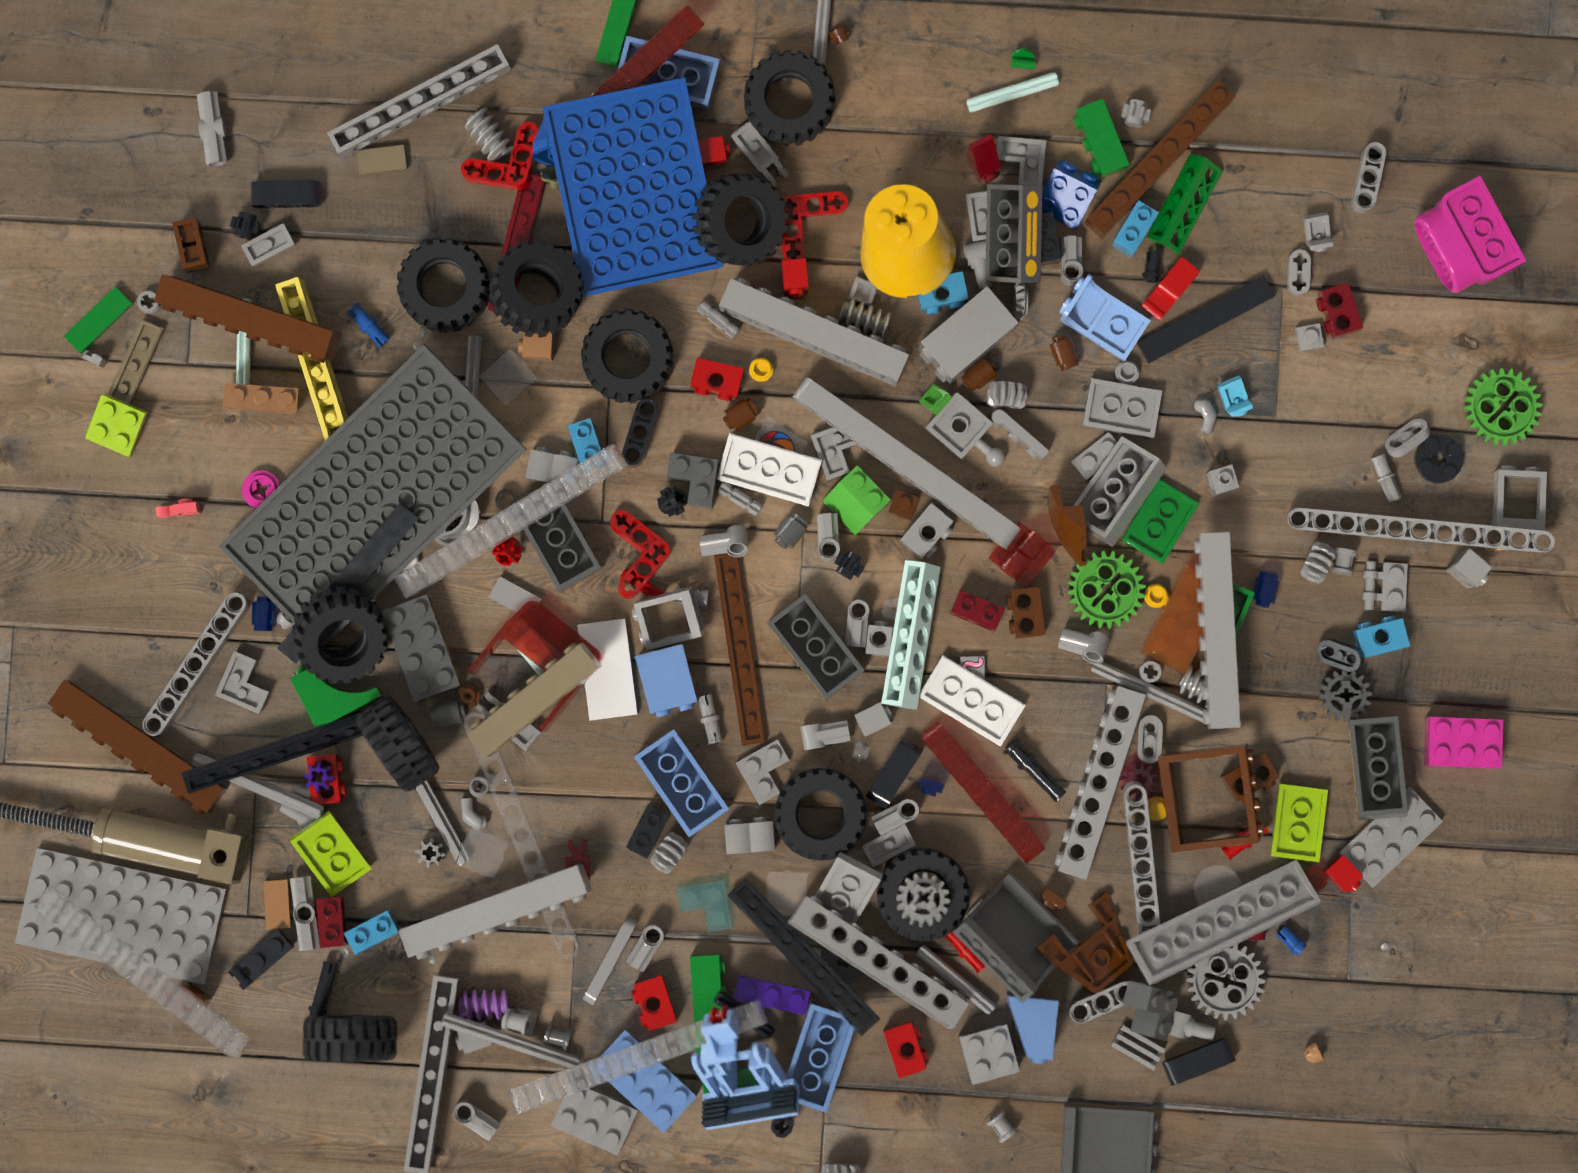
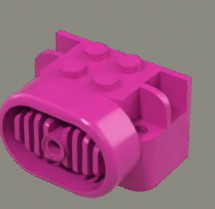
(1468, 238)

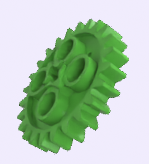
(1518, 421)
(1122, 603)

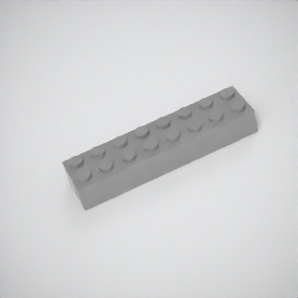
(813, 332)

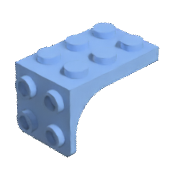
(1103, 318)

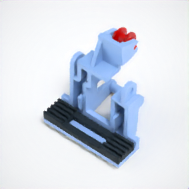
(718, 1070)

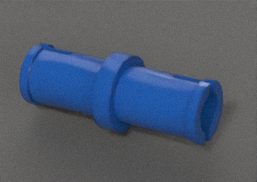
(368, 325)

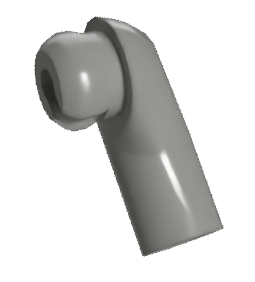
(1208, 413)
(470, 817)

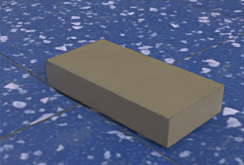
(381, 160)

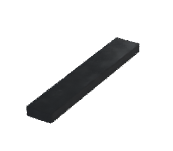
(1205, 319)

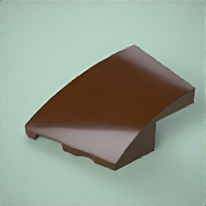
(1068, 524)

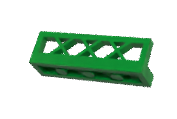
(615, 32)
(1182, 200)

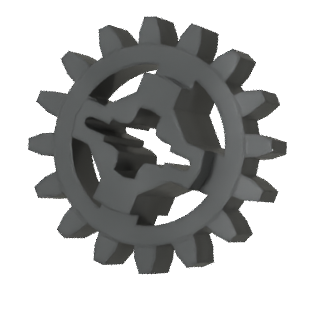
(1345, 707)

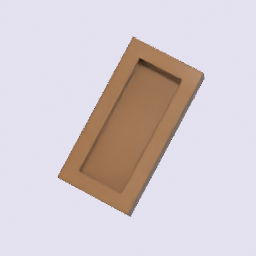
(277, 904)

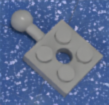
(962, 442)

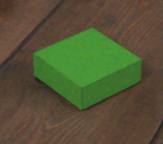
(935, 399)

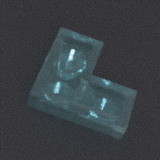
(709, 897)

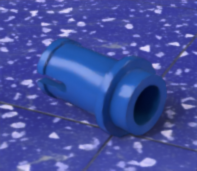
(1291, 940)

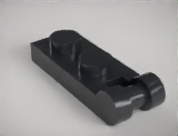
(262, 958)

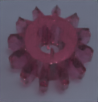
(1143, 773)

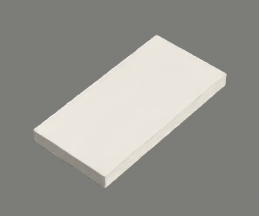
(769, 469)
(611, 687)
(971, 700)

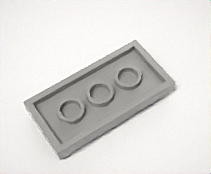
(1389, 840)

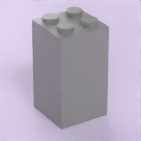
(967, 336)

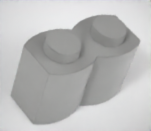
(547, 466)
(749, 837)

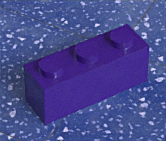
(772, 994)

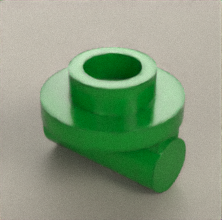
(1023, 59)

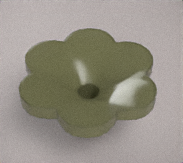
(549, 175)

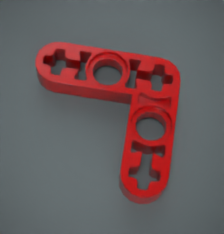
(509, 170)
(802, 211)
(645, 548)

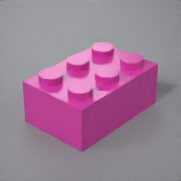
(1463, 742)

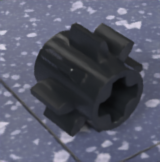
(245, 225)
(672, 501)
(849, 565)

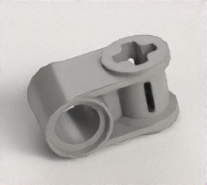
(519, 1021)

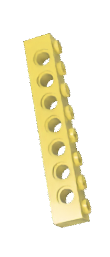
(318, 375)

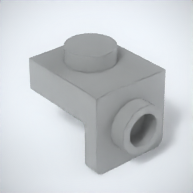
(1318, 232)

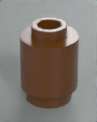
(1064, 352)
(979, 374)
(740, 414)

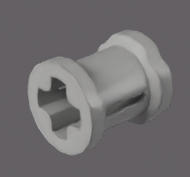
(1344, 561)
(1002, 1126)

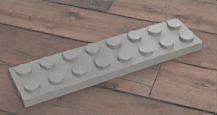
(1223, 922)

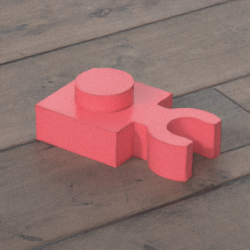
(183, 508)

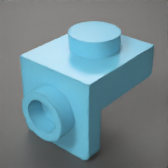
(1234, 397)

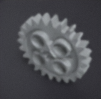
(1219, 1000)

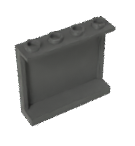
(1005, 935)
(1107, 1140)

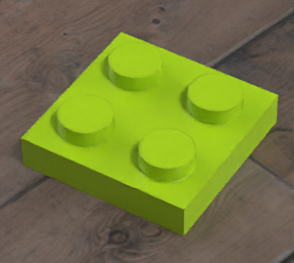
(116, 425)

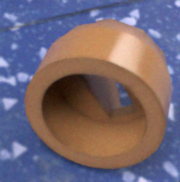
(1314, 1053)

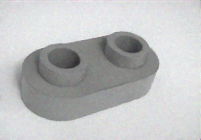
(1407, 438)
(1149, 739)

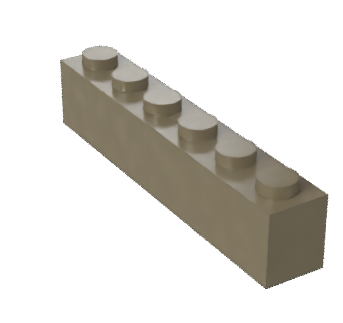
(533, 700)

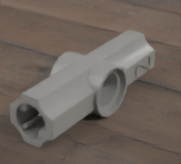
(212, 128)
(304, 897)

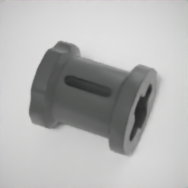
(557, 1036)

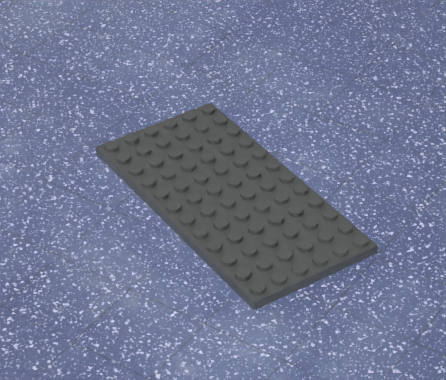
(409, 443)

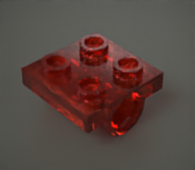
(1023, 557)

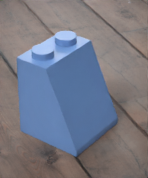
(666, 680)
(1035, 1026)

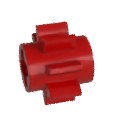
(508, 552)

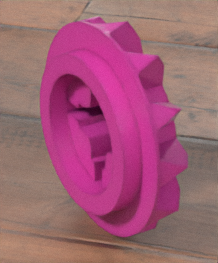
(250, 486)

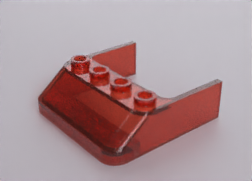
(541, 639)

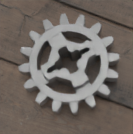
(913, 887)

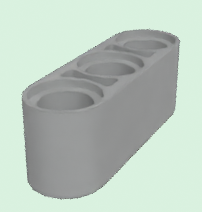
(1373, 167)
(1089, 1003)

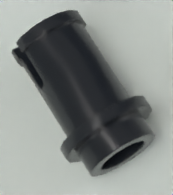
(1152, 266)

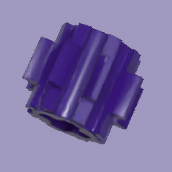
(311, 776)

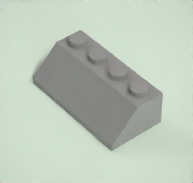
(1119, 490)

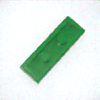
(98, 320)

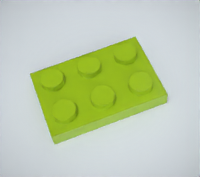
(1299, 822)
(330, 853)

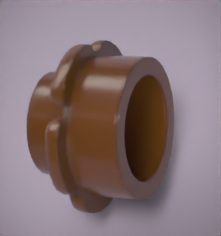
(839, 34)
(468, 689)

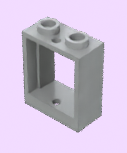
(1498, 498)
(691, 610)

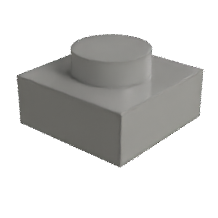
(1309, 337)

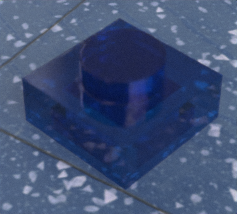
(930, 787)

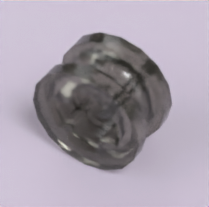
(498, 498)

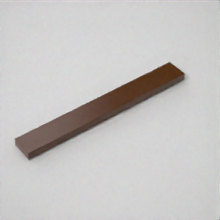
(740, 649)

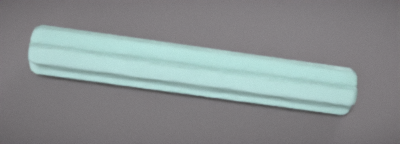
(1012, 92)
(243, 357)

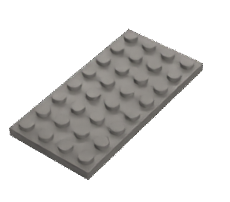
(155, 914)

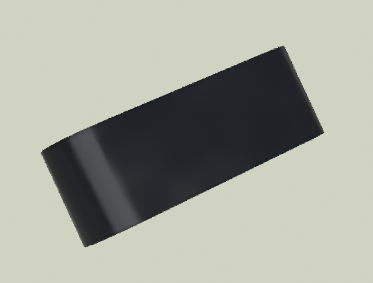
(286, 194)
(646, 422)
(894, 773)
(1198, 1061)

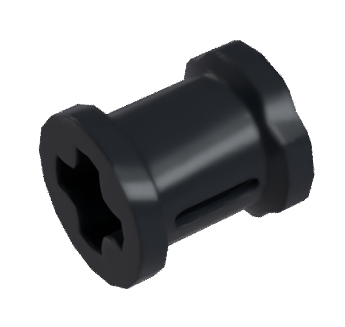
(787, 1131)

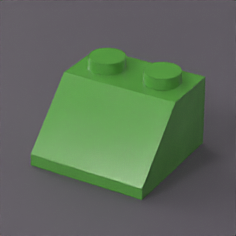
(856, 500)

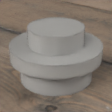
(1127, 372)

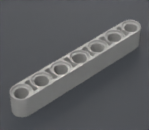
(185, 670)
(1141, 853)

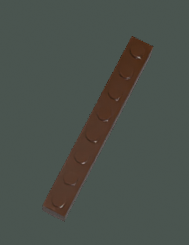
(1159, 159)
(247, 317)
(131, 743)

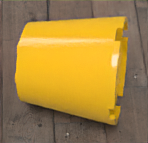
(906, 242)

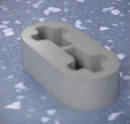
(1304, 273)

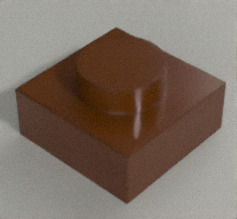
(903, 504)
(1052, 900)

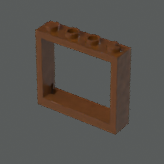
(1171, 803)

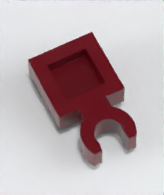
(577, 857)

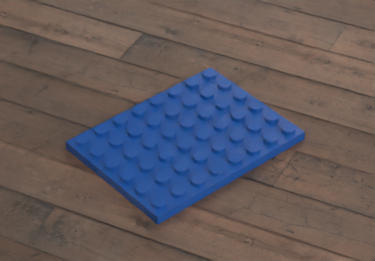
(630, 184)

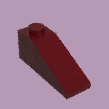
(984, 159)

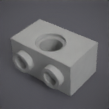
(932, 518)
(1469, 569)

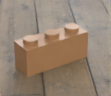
(259, 398)

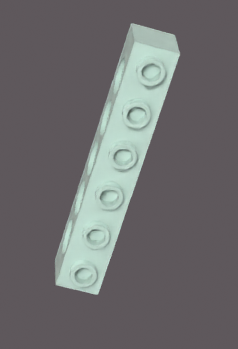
(911, 634)

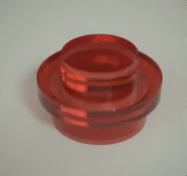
(1317, 877)

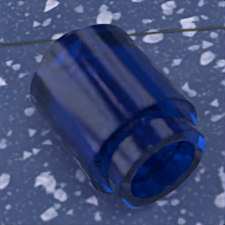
(1265, 589)
(263, 614)

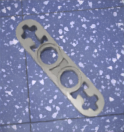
(610, 960)

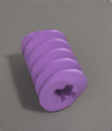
(483, 1005)

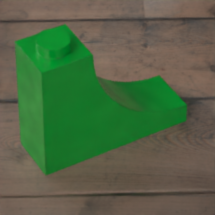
(326, 703)

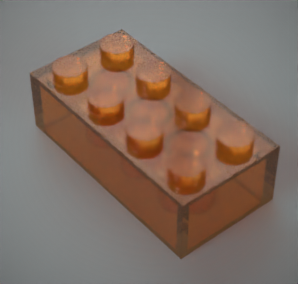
(1176, 631)

